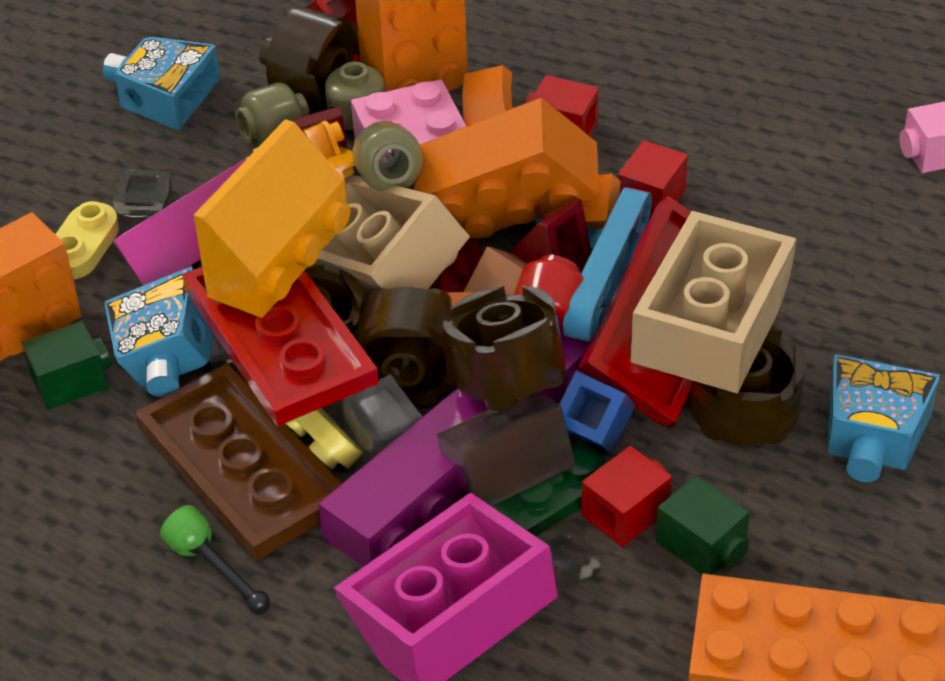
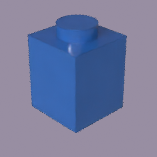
(595, 412)

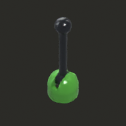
(189, 534)

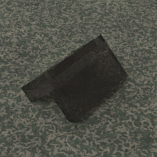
(509, 448)

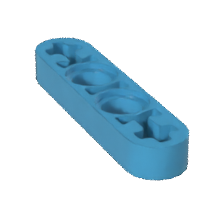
(607, 263)

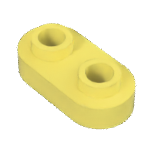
(88, 235)
(330, 441)

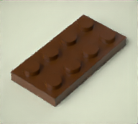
(239, 461)

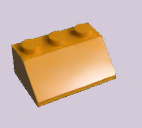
(270, 221)

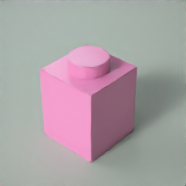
(925, 136)

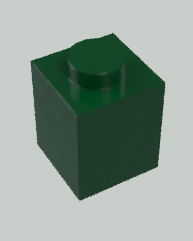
(66, 364)
(703, 527)

